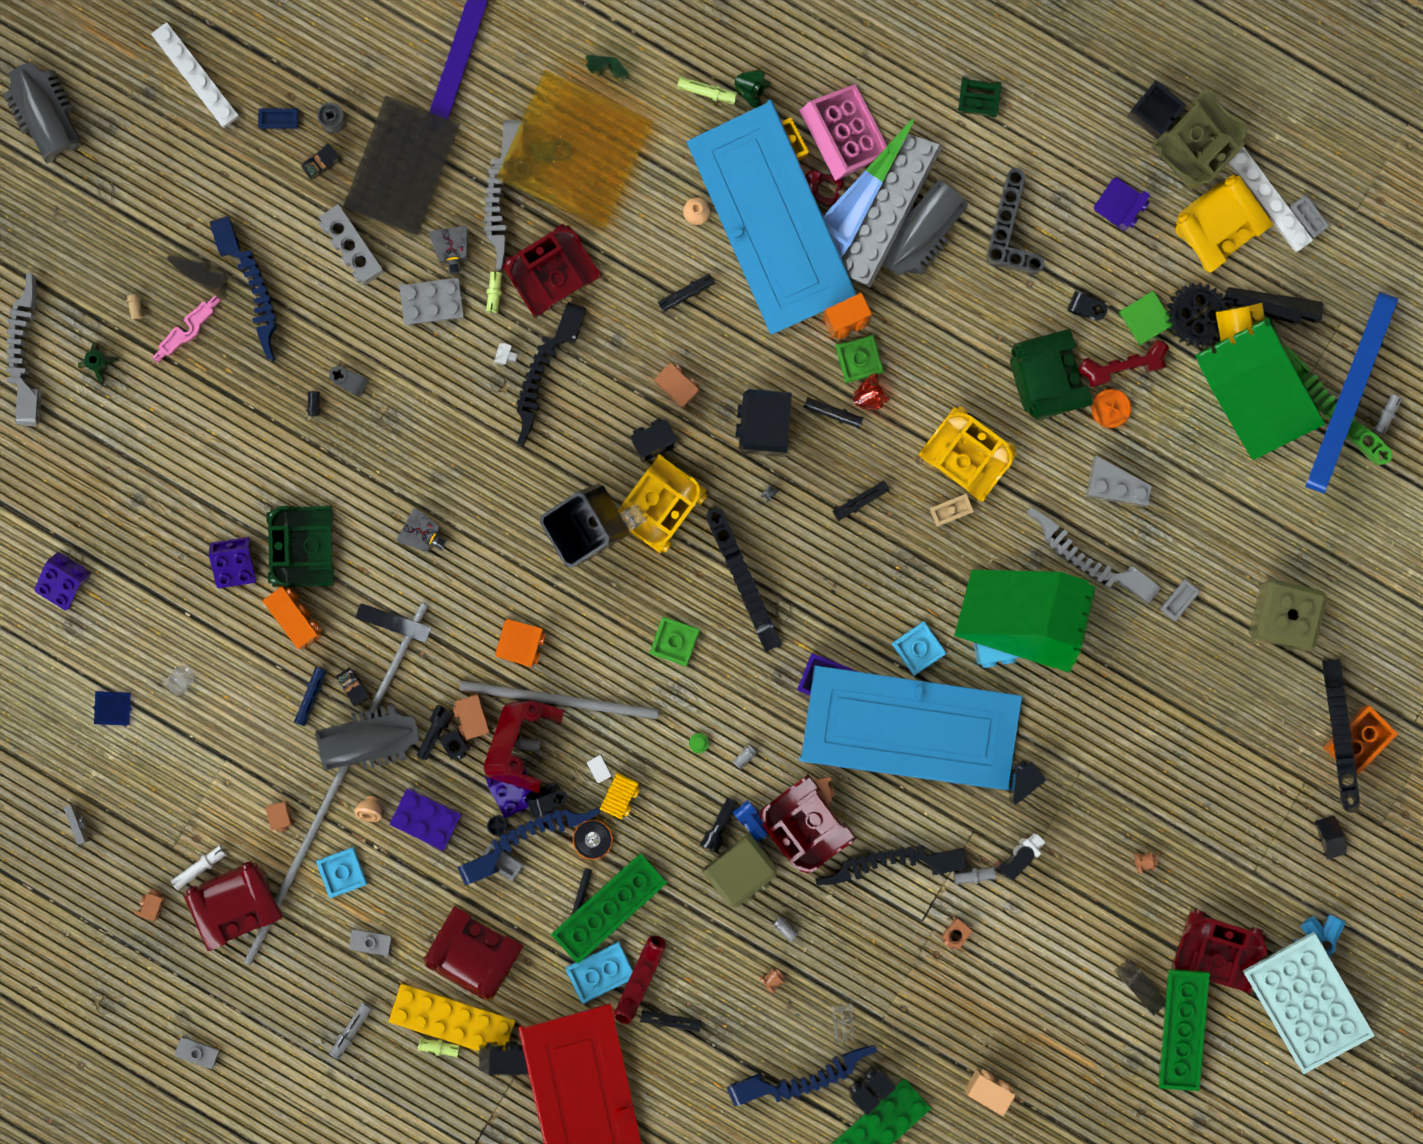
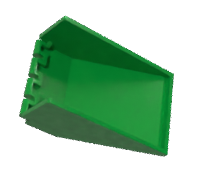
(1260, 389)
(1027, 614)

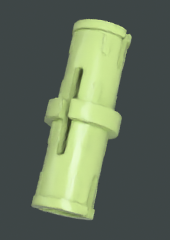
(494, 292)
(438, 1047)

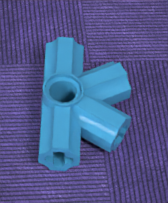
(1329, 932)

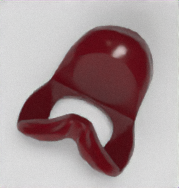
(815, 178)

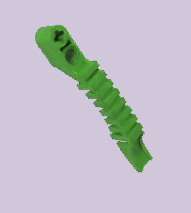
(1326, 404)

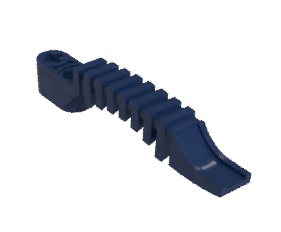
(228, 245)
(486, 865)
(756, 1086)

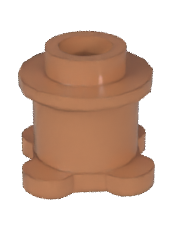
(1145, 862)
(773, 979)

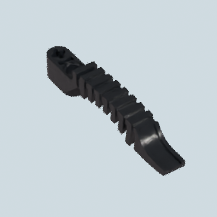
(567, 331)
(745, 584)
(1341, 733)
(940, 862)

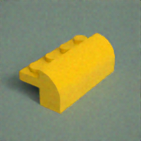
(1238, 319)

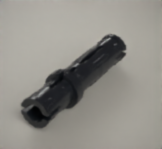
(688, 291)
(855, 421)
(841, 511)
(646, 1017)

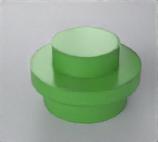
(699, 743)

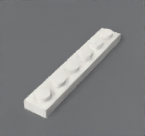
(195, 75)
(1270, 200)

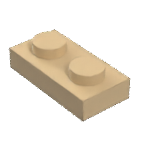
(951, 510)

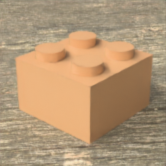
(990, 1092)

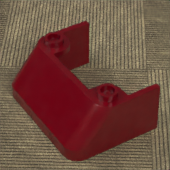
(499, 762)

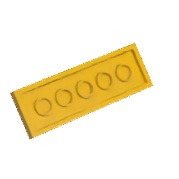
(449, 1018)

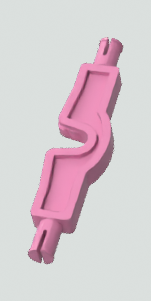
(178, 336)

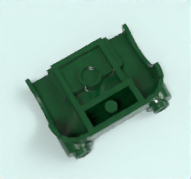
(1048, 375)
(300, 546)

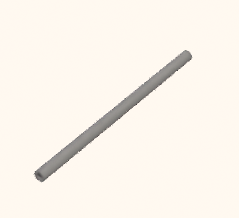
(559, 699)

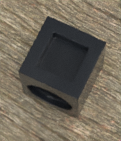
(446, 741)

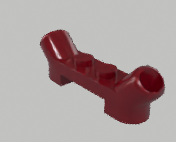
(1152, 362)
(640, 979)

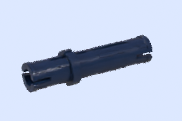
(309, 698)

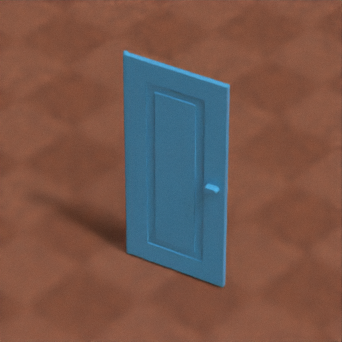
(771, 218)
(910, 728)

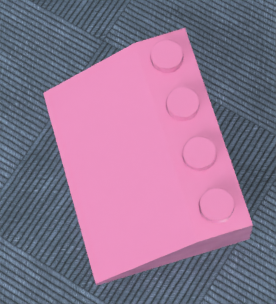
(844, 131)

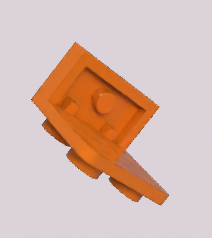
(520, 643)

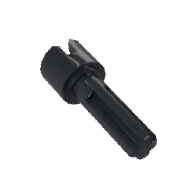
(440, 720)
(712, 839)

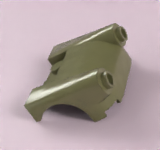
(1202, 141)

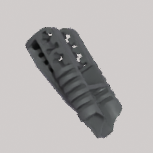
(42, 110)
(925, 230)
(367, 739)

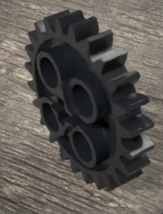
(1186, 301)

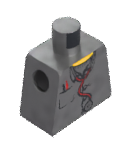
(451, 246)
(421, 532)

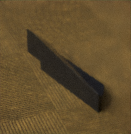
(1277, 306)

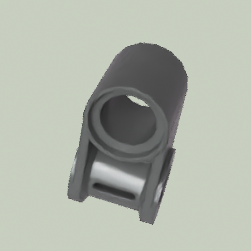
(351, 381)

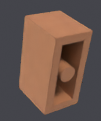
(677, 385)
(472, 717)

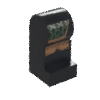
(320, 162)
(353, 687)

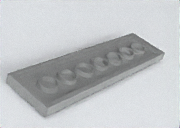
(890, 209)

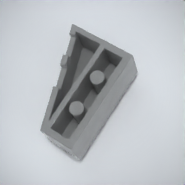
(1116, 485)

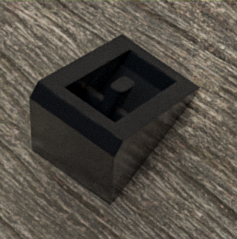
(1331, 837)

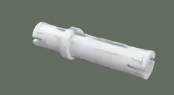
(206, 862)

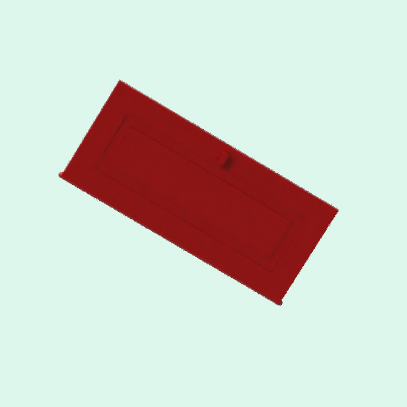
(580, 1079)

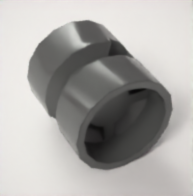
(331, 117)

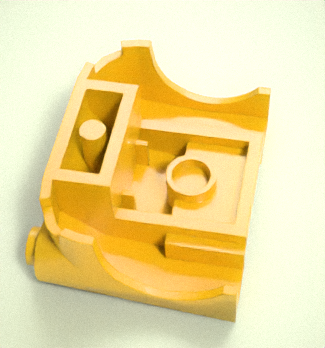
(1221, 221)
(968, 453)
(667, 500)

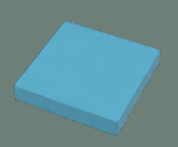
(919, 648)
(341, 872)

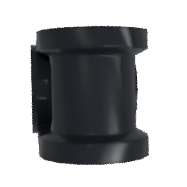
(1083, 304)
(545, 801)

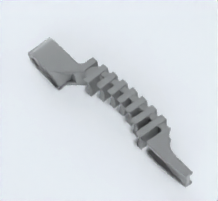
(499, 241)
(28, 399)
(1132, 579)

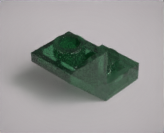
(600, 64)

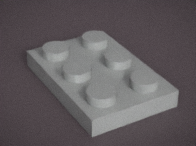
(431, 301)

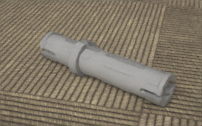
(349, 1032)

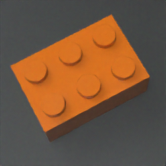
(847, 316)
(293, 617)
(1369, 737)

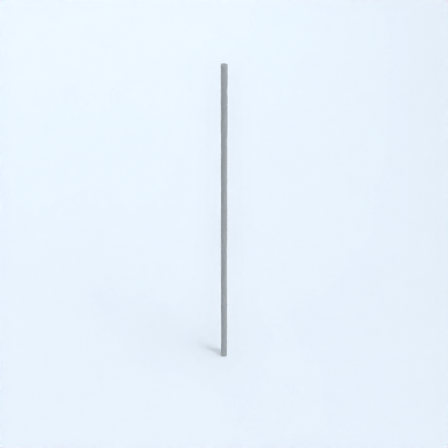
(332, 790)

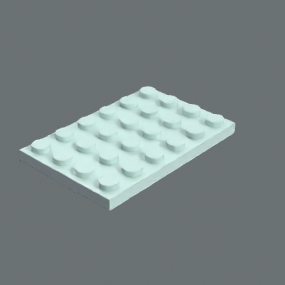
(1308, 1003)

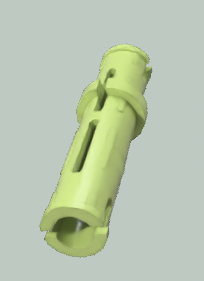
(703, 89)

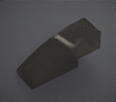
(200, 273)
(1140, 986)

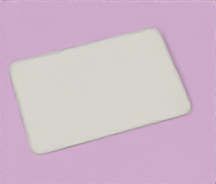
(599, 769)

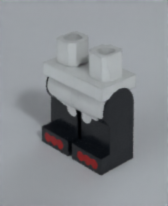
(1021, 857)

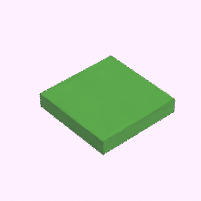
(1145, 318)
(859, 358)
(674, 641)

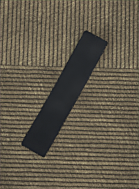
(393, 622)

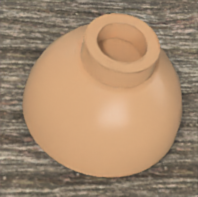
(696, 211)
(369, 810)

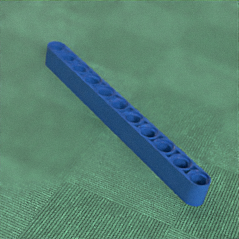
(1351, 393)

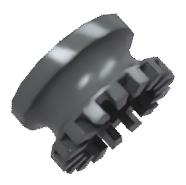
(769, 492)

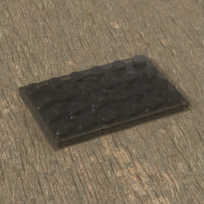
(401, 165)

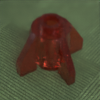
(870, 394)

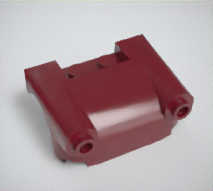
(551, 269)
(805, 826)
(232, 904)
(1219, 949)
(472, 955)

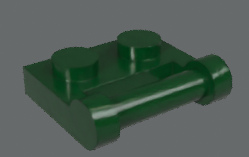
(979, 103)

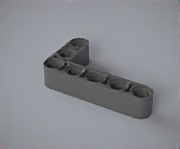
(1006, 227)

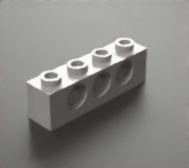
(329, 222)

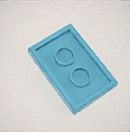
(600, 972)

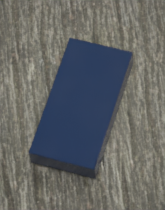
(278, 118)

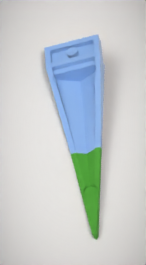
(850, 210)

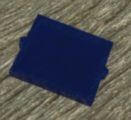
(112, 708)

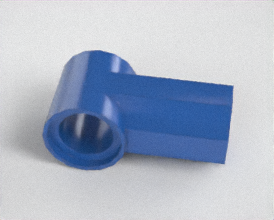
(748, 817)

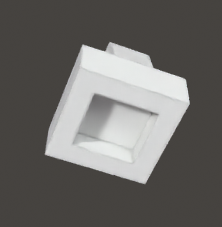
(504, 354)

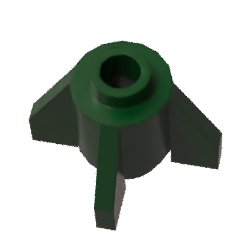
(751, 86)
(100, 365)

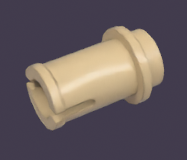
(134, 306)

